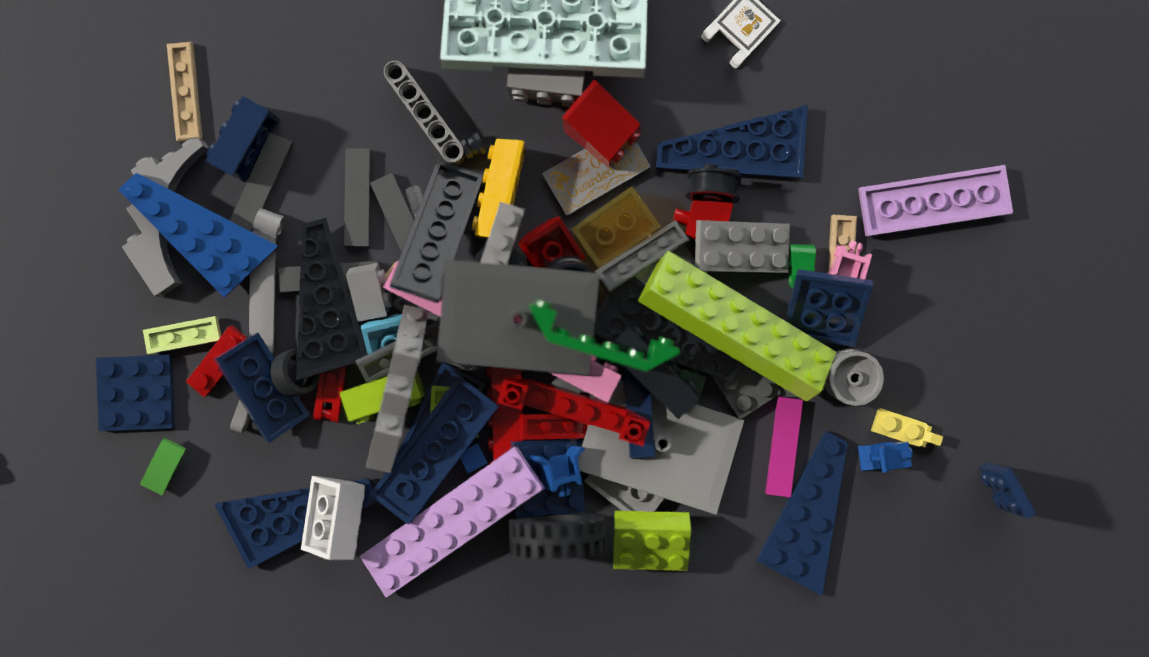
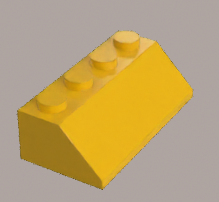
(500, 181)

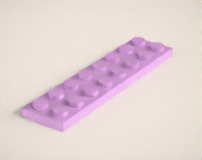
(452, 521)

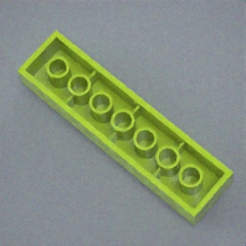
(737, 326)

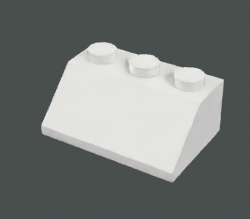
(333, 518)

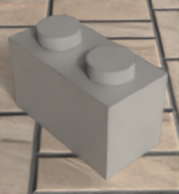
(367, 291)

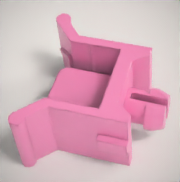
(850, 261)

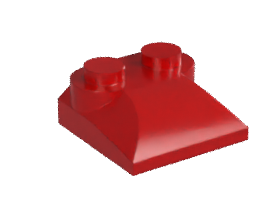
(548, 243)

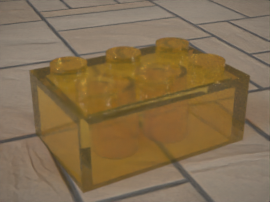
(615, 228)

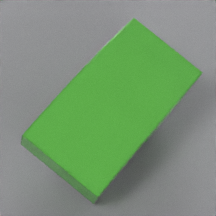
(163, 466)

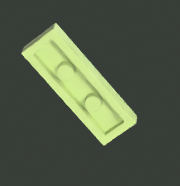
(182, 335)

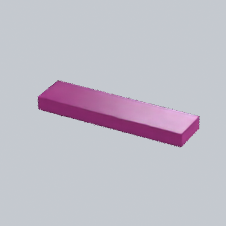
(783, 446)

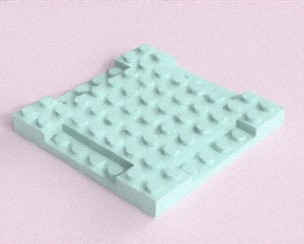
(546, 35)

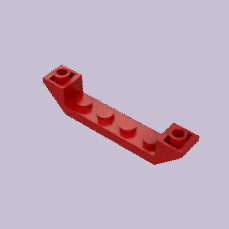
(575, 406)

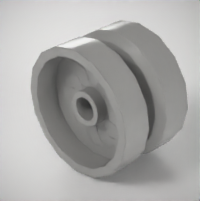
(866, 376)

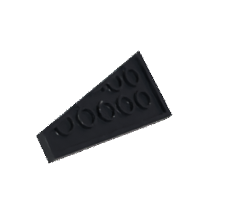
(623, 308)

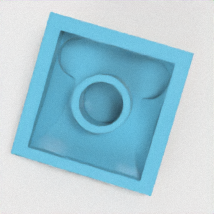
(381, 332)

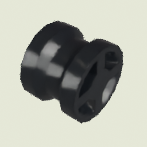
(473, 146)

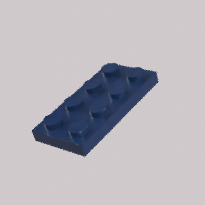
(248, 373)

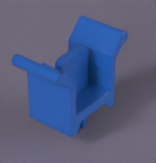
(885, 455)
(560, 470)

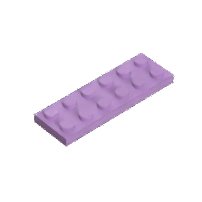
(935, 200)

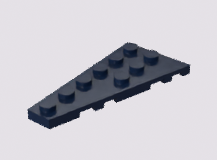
(754, 147)

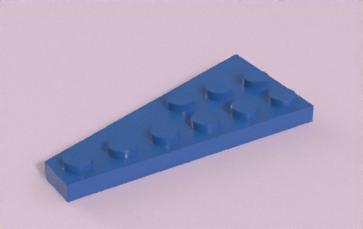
(211, 243)

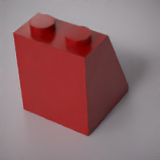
(601, 125)

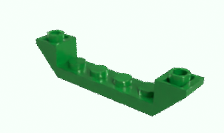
(657, 353)

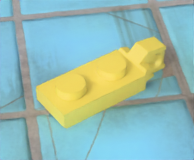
(904, 428)

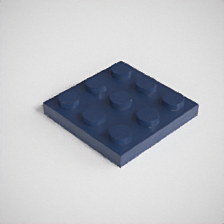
(828, 306)
(135, 392)
(547, 501)

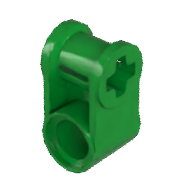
(802, 258)

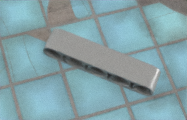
(418, 103)

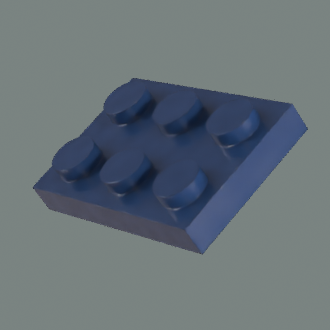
(1006, 490)

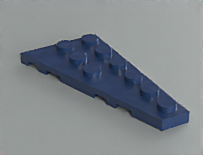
(271, 522)
(805, 526)

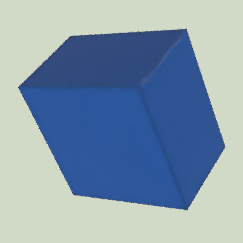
(473, 458)

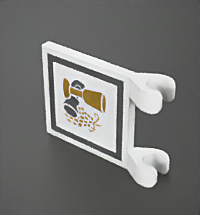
(745, 25)

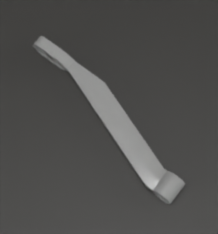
(262, 297)

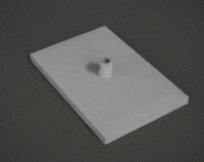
(687, 469)

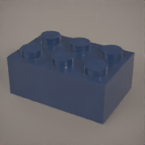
(242, 138)

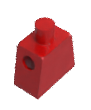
(702, 211)

